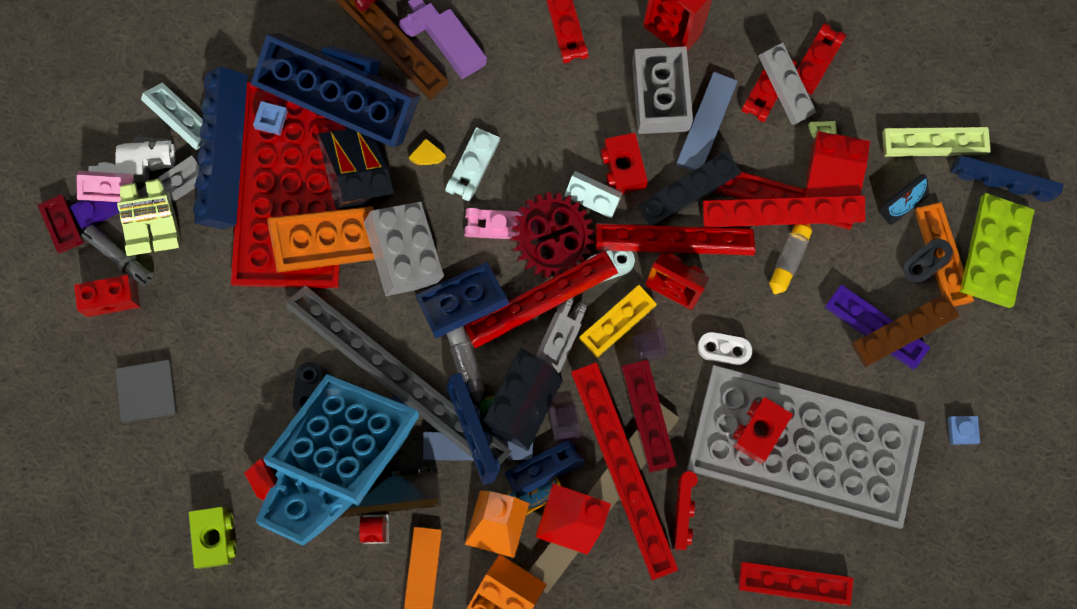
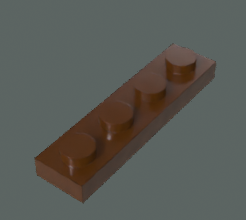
(905, 330)

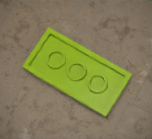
(997, 250)

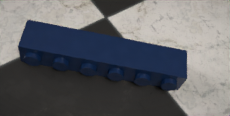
(220, 148)

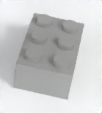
(662, 90)
(403, 248)

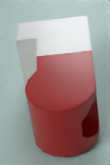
(374, 529)

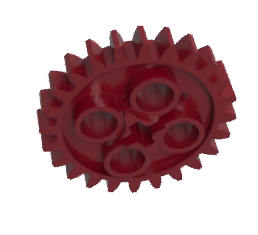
(543, 213)

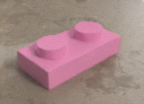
(101, 185)

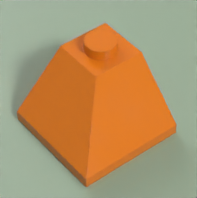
(497, 523)

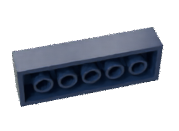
(335, 89)

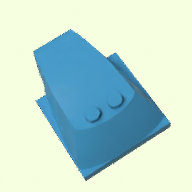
(331, 457)

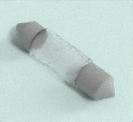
(466, 362)

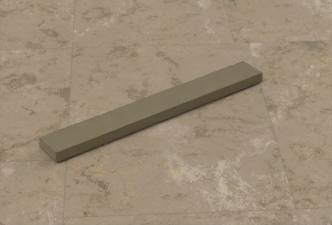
(556, 557)

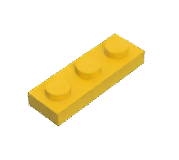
(617, 321)

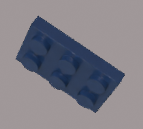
(461, 300)

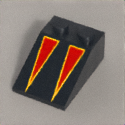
(354, 169)

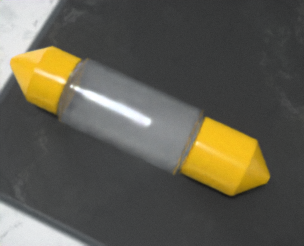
(790, 257)

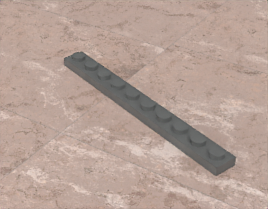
(385, 368)

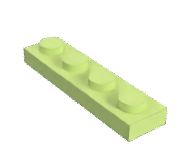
(936, 141)

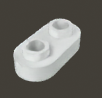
(724, 348)

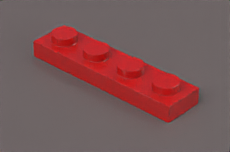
(795, 583)

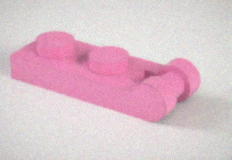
(496, 224)

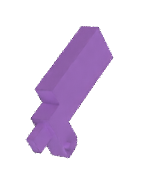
(447, 34)

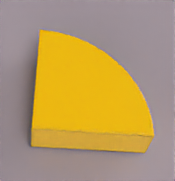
(427, 154)

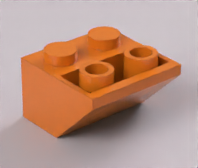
(507, 588)

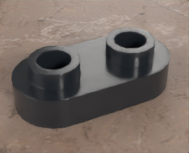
(926, 258)
(304, 388)

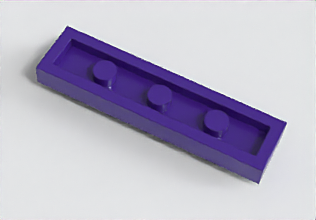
(868, 319)

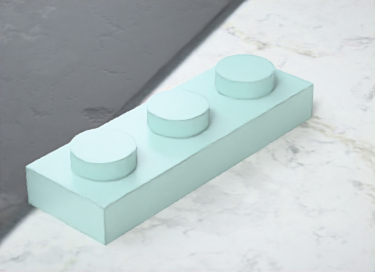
(174, 113)

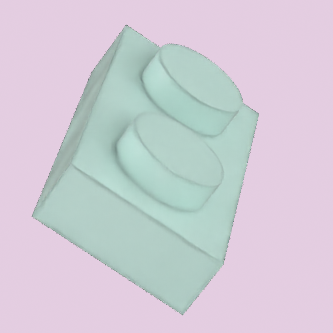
(593, 194)

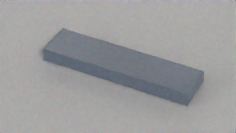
(707, 122)
(439, 447)

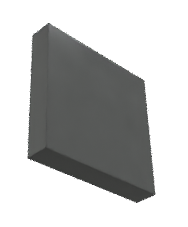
(146, 391)

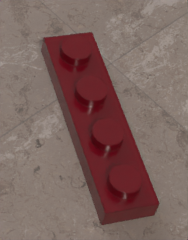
(648, 416)

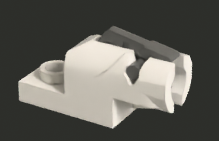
(139, 157)

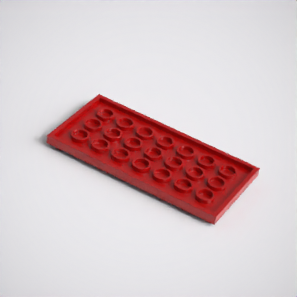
(276, 180)

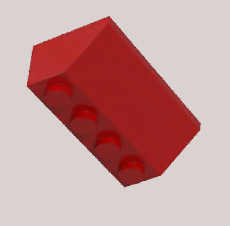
(677, 21)

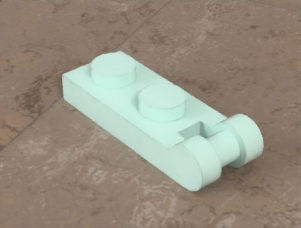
(473, 163)

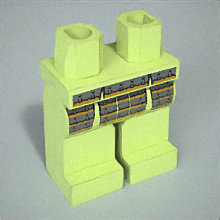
(148, 219)

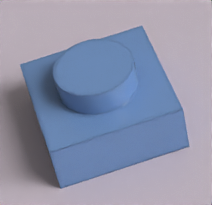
(270, 118)
(963, 430)

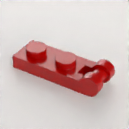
(567, 29)
(819, 57)
(763, 92)
(684, 509)

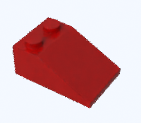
(836, 165)
(677, 280)

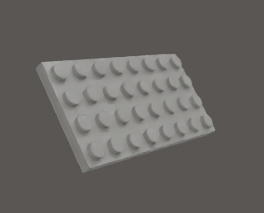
(826, 457)

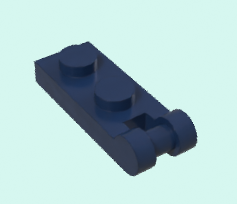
(544, 468)

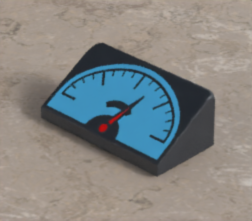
(905, 200)

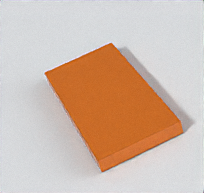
(320, 239)

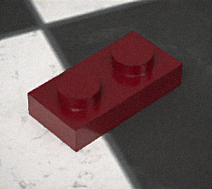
(60, 224)

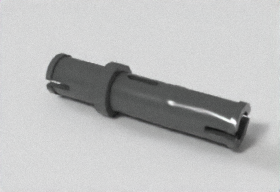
(115, 253)

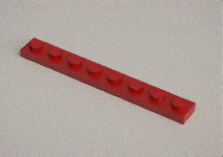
(624, 472)

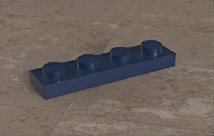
(1015, 181)
(476, 437)

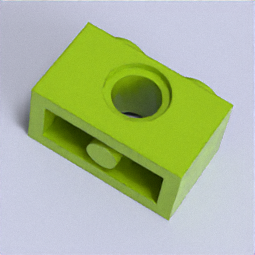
(201, 525)

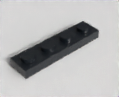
(689, 189)

